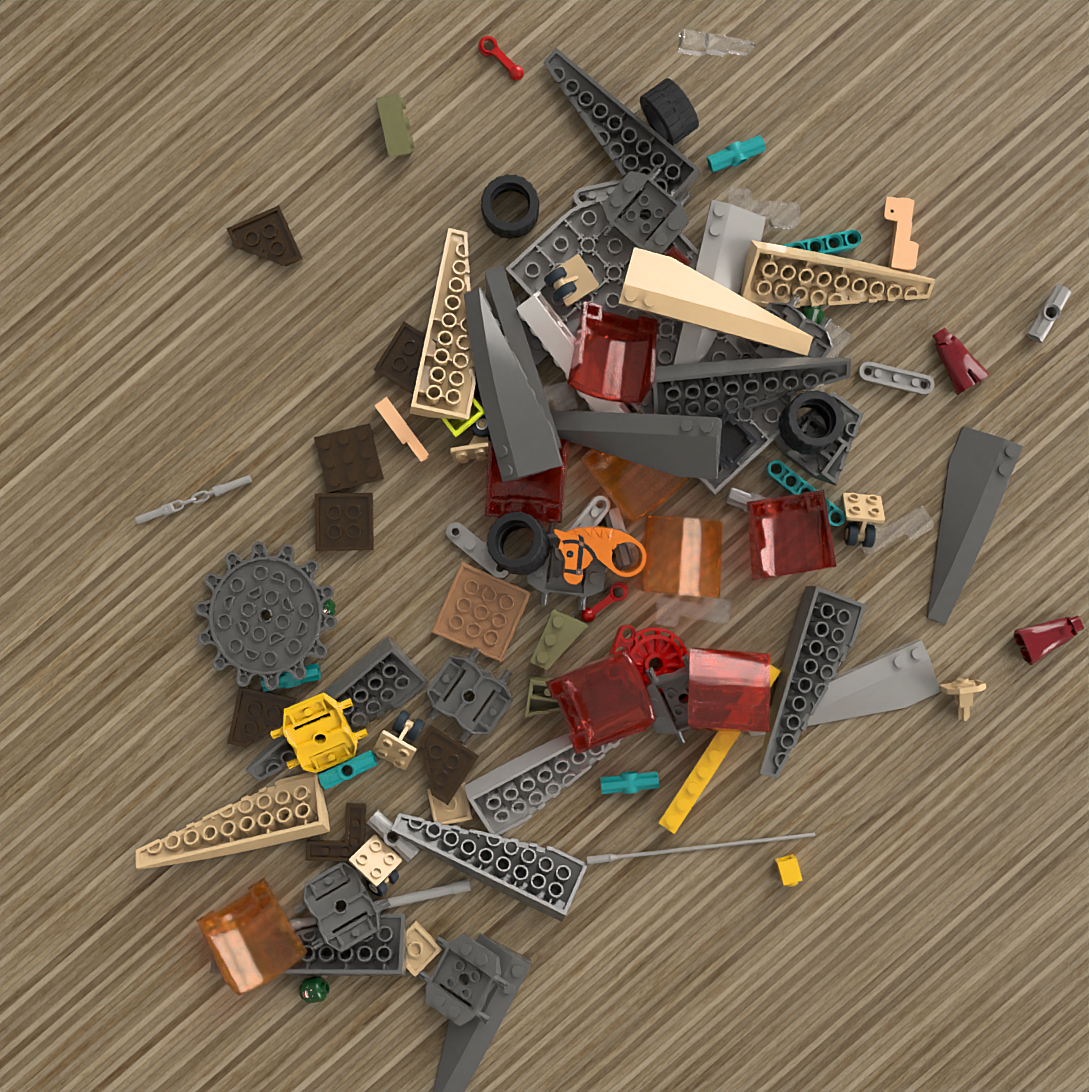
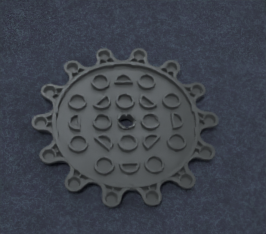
(237, 612)

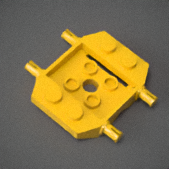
(315, 754)

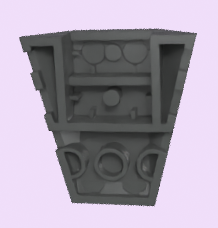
(830, 461)

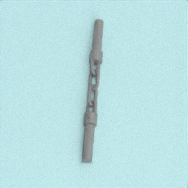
(169, 508)

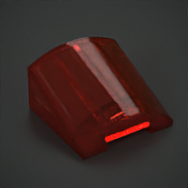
(613, 355)
(535, 495)
(789, 535)
(729, 691)
(603, 701)

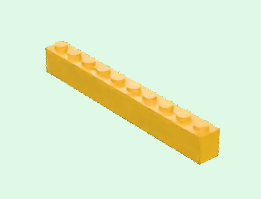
(702, 774)

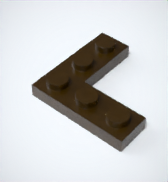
(341, 850)

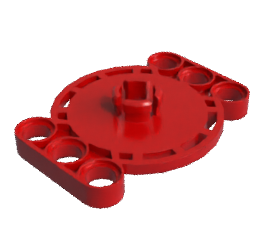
(650, 646)

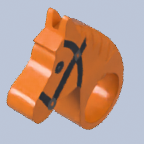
(590, 542)

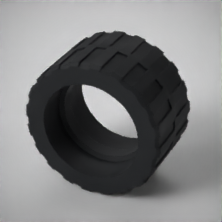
(669, 111)
(504, 184)
(831, 413)
(503, 527)

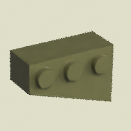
(395, 125)
(556, 638)
(539, 697)

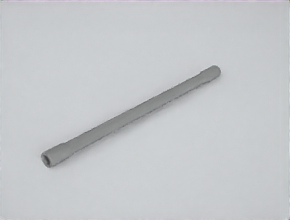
(453, 888)

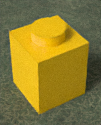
(788, 870)

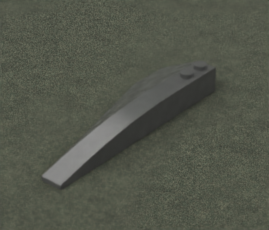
(620, 132)
(516, 422)
(973, 491)
(817, 646)
(374, 684)
(468, 1043)

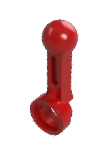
(515, 71)
(590, 613)

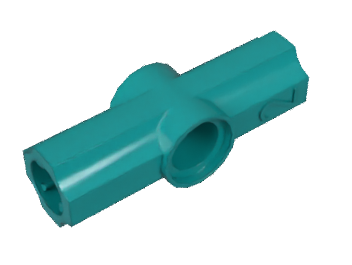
(736, 153)
(287, 680)
(337, 775)
(629, 782)

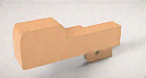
(903, 251)
(400, 427)

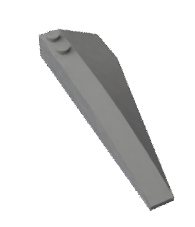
(723, 260)
(878, 685)
(525, 783)

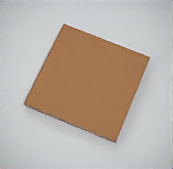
(481, 612)

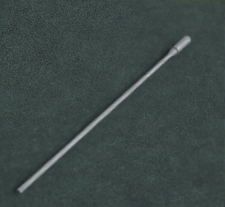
(611, 857)

